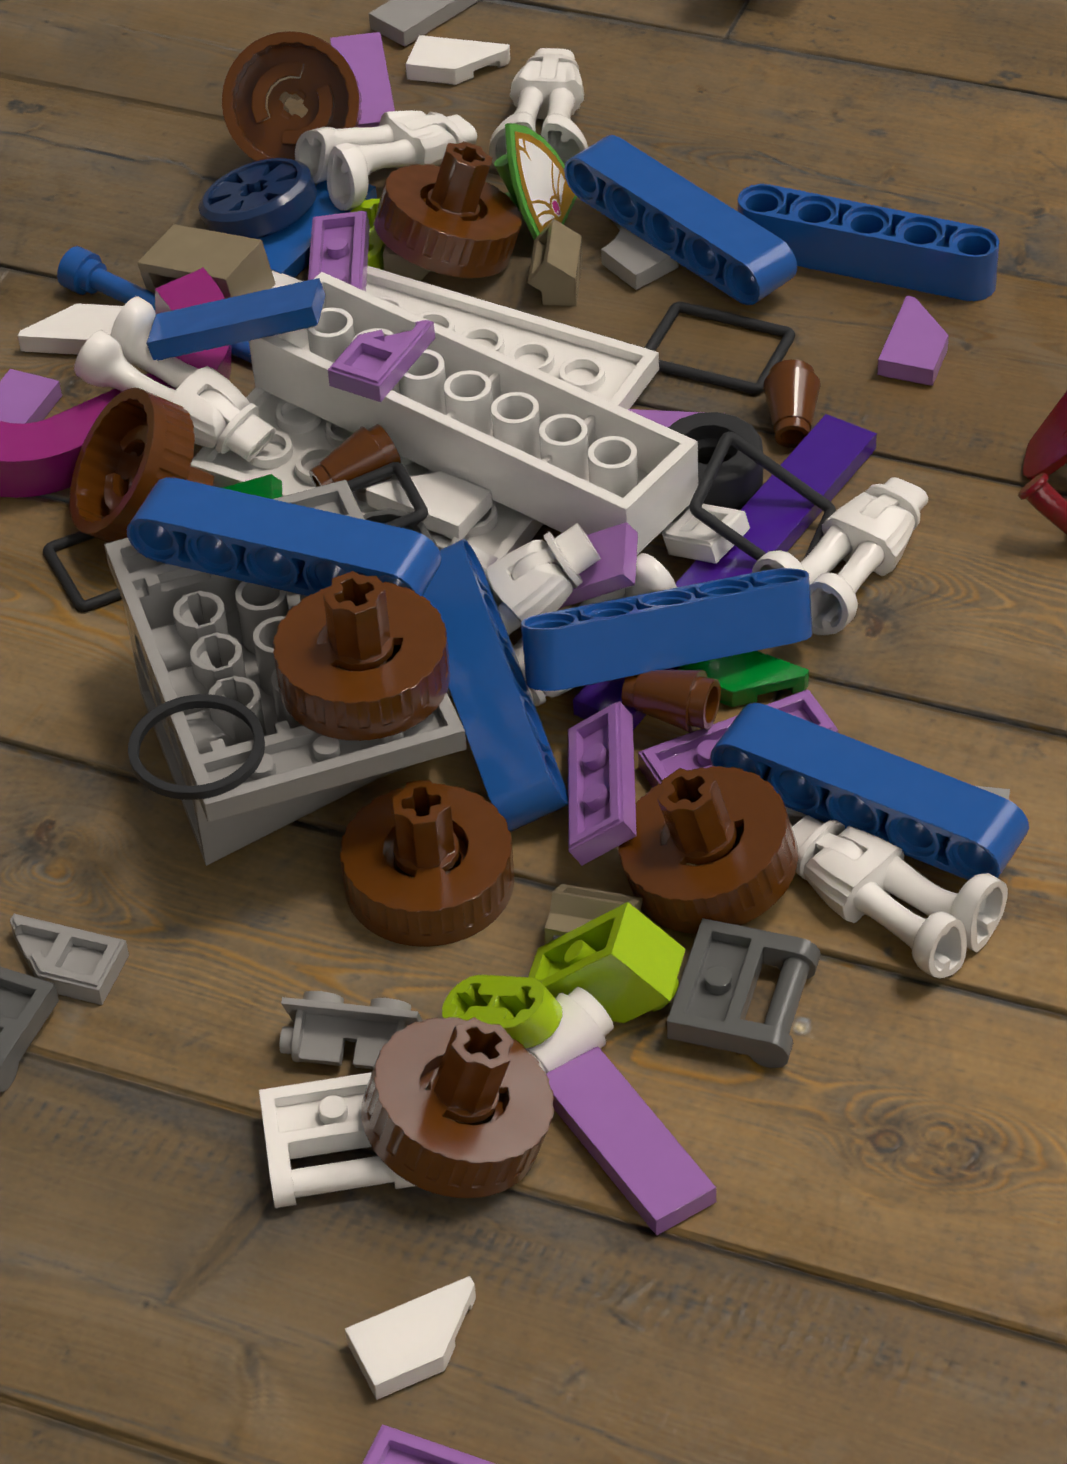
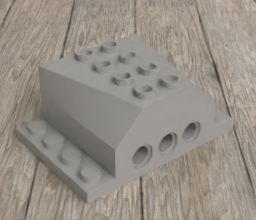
(217, 638)

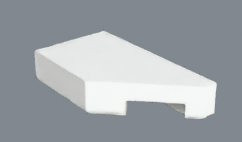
(452, 59)
(68, 329)
(451, 502)
(695, 540)
(411, 1338)

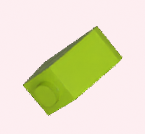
(617, 960)

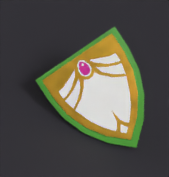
(534, 178)

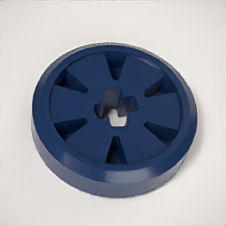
(258, 198)

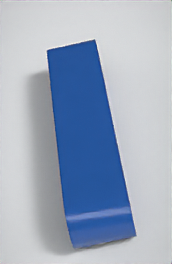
(680, 219)
(877, 242)
(274, 540)
(666, 629)
(493, 693)
(875, 792)

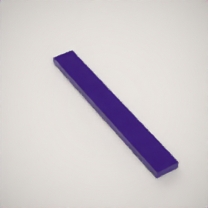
(776, 521)

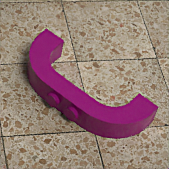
(43, 454)

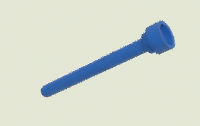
(84, 272)

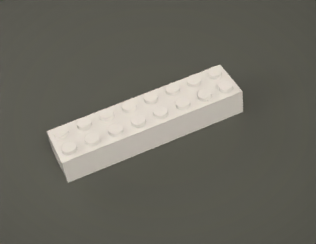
(490, 421)

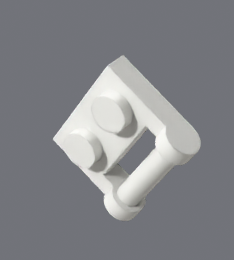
(318, 1121)

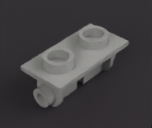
(326, 1023)

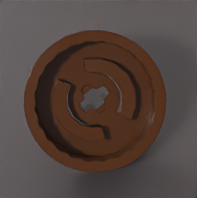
(325, 86)
(449, 215)
(124, 456)
(356, 629)
(695, 822)
(425, 834)
(465, 1072)

